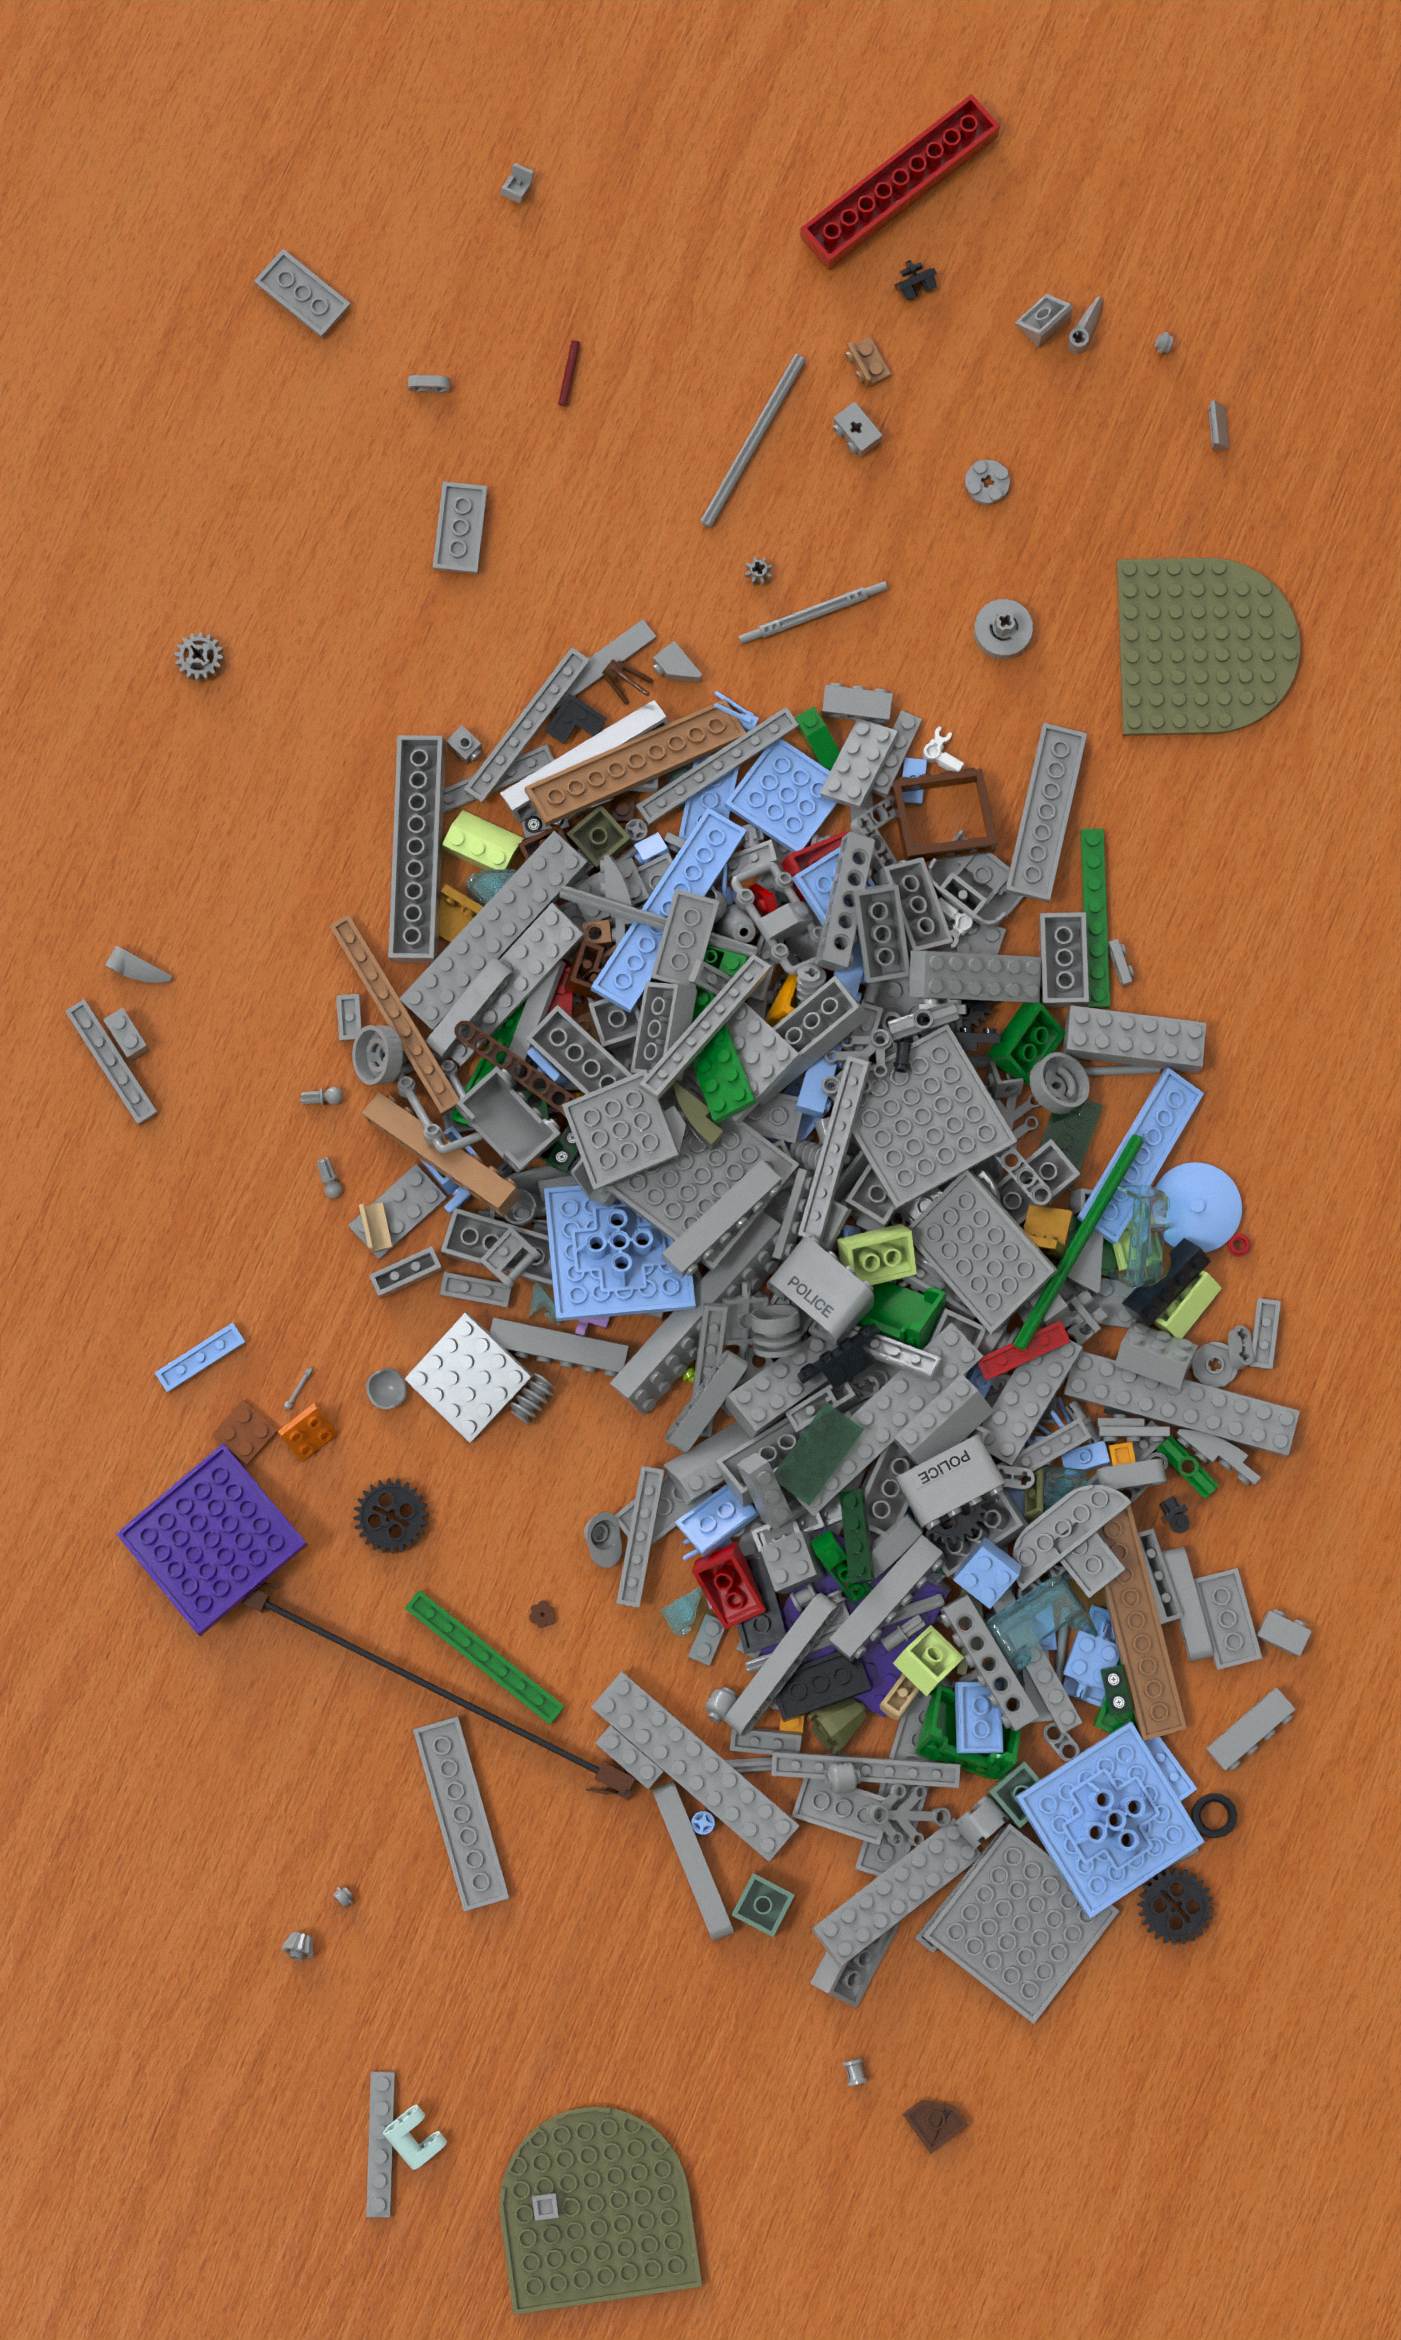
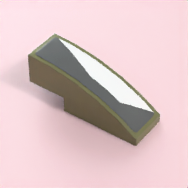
(697, 1117)

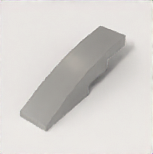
(807, 1523)

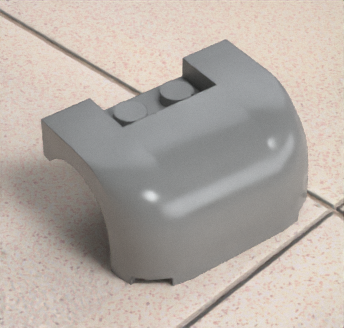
(975, 886)

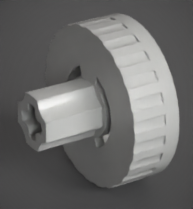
(1018, 629)
(368, 1056)
(1050, 1088)

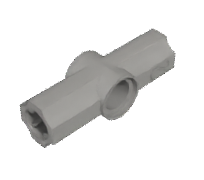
(938, 1015)

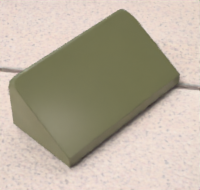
(1034, 1497)

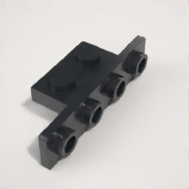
(843, 1361)

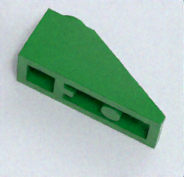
(817, 738)

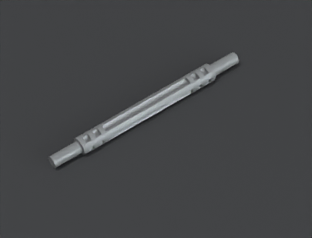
(813, 612)

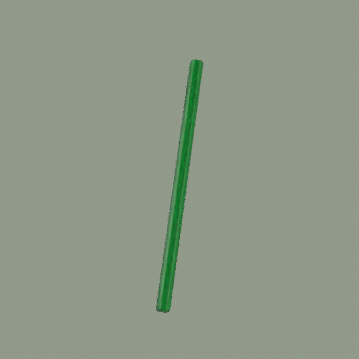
(1078, 1242)

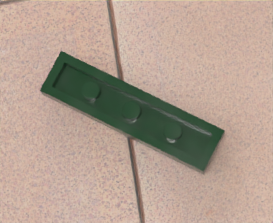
(857, 1536)

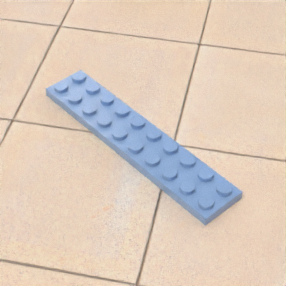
(691, 871)

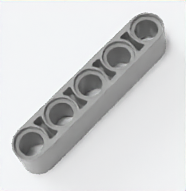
(470, 1006)
(706, 1401)
(1193, 1623)

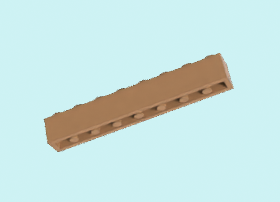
(457, 1166)

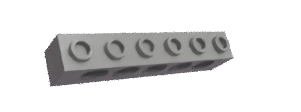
(828, 955)
(1024, 1710)

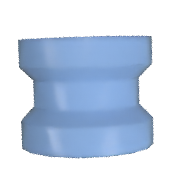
(703, 1822)

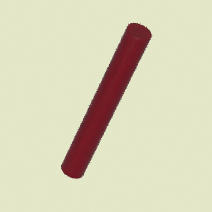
(569, 371)

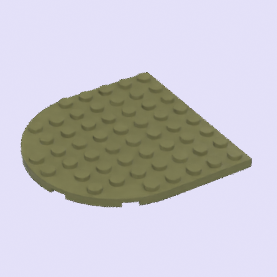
(1201, 646)
(620, 2213)

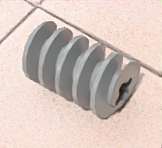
(809, 980)
(806, 1154)
(531, 1398)

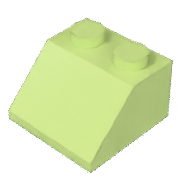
(928, 1660)

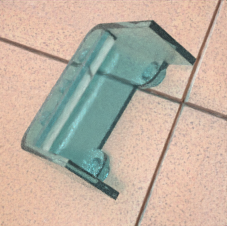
(1146, 1236)
(1035, 1618)

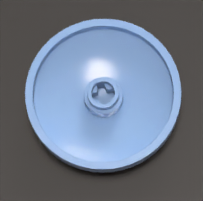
(1202, 1205)

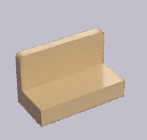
(376, 1227)

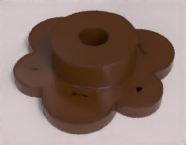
(547, 1619)

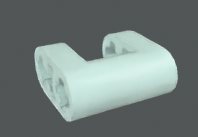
(404, 2143)

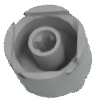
(982, 1822)

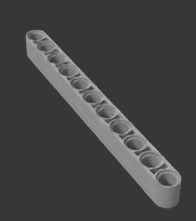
(1021, 1167)

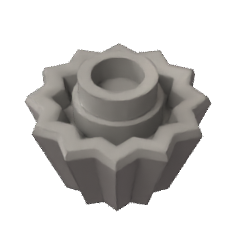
(298, 1946)

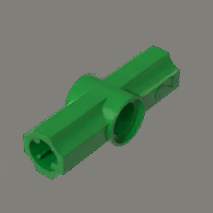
(1198, 1478)

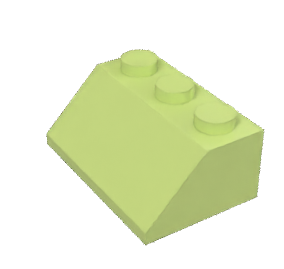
(481, 842)
(879, 1254)
(1188, 1306)

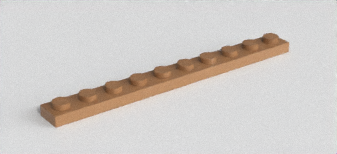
(395, 1014)

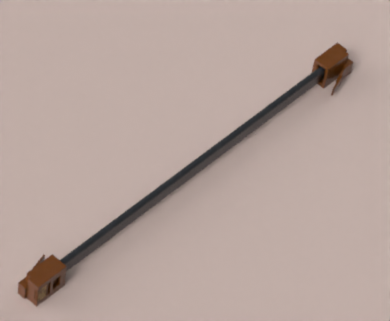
(605, 1774)

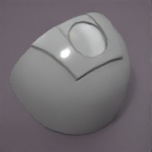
(386, 1388)

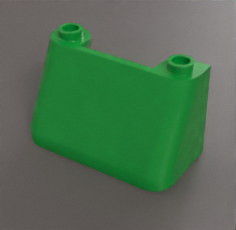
(905, 1313)
(938, 1740)

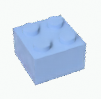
(987, 1573)

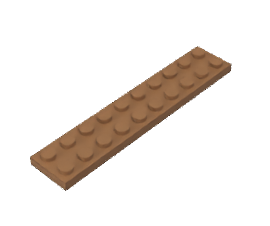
(633, 763)
(1140, 1634)

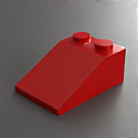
(801, 859)
(729, 1585)

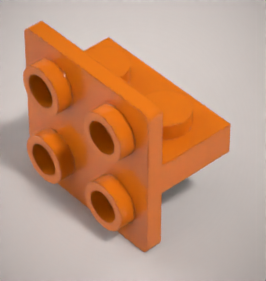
(307, 1432)

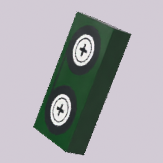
(564, 1152)
(1117, 1690)

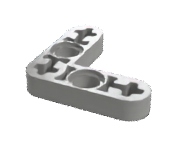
(870, 827)

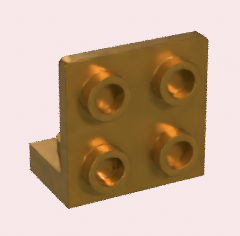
(455, 913)
(1048, 1228)

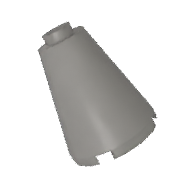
(733, 921)

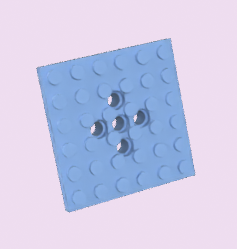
(587, 1278)
(1066, 1808)

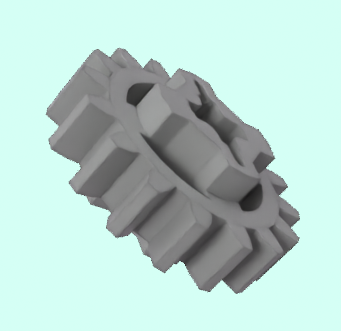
(192, 662)

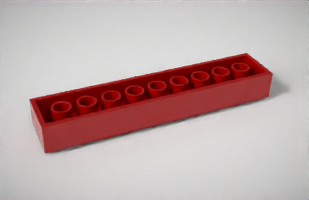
(899, 181)

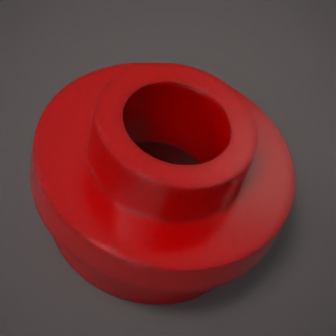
(1238, 1238)

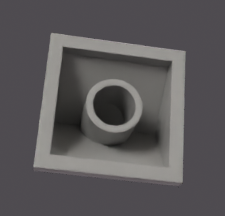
(1044, 319)

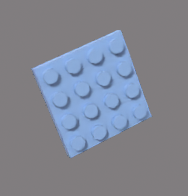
(783, 796)

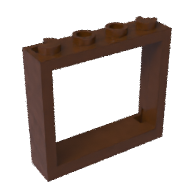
(946, 849)

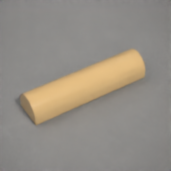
(899, 1698)

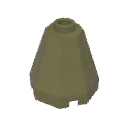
(837, 1723)

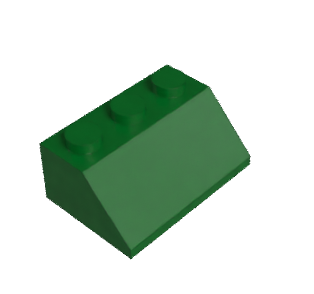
(1026, 1040)

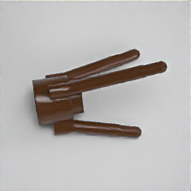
(615, 671)

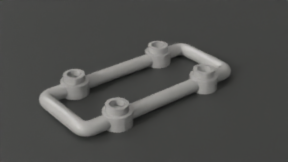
(782, 883)
(433, 1132)

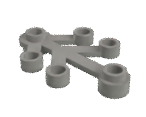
(872, 1047)
(1011, 1114)
(903, 1814)

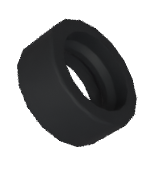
(1231, 1810)

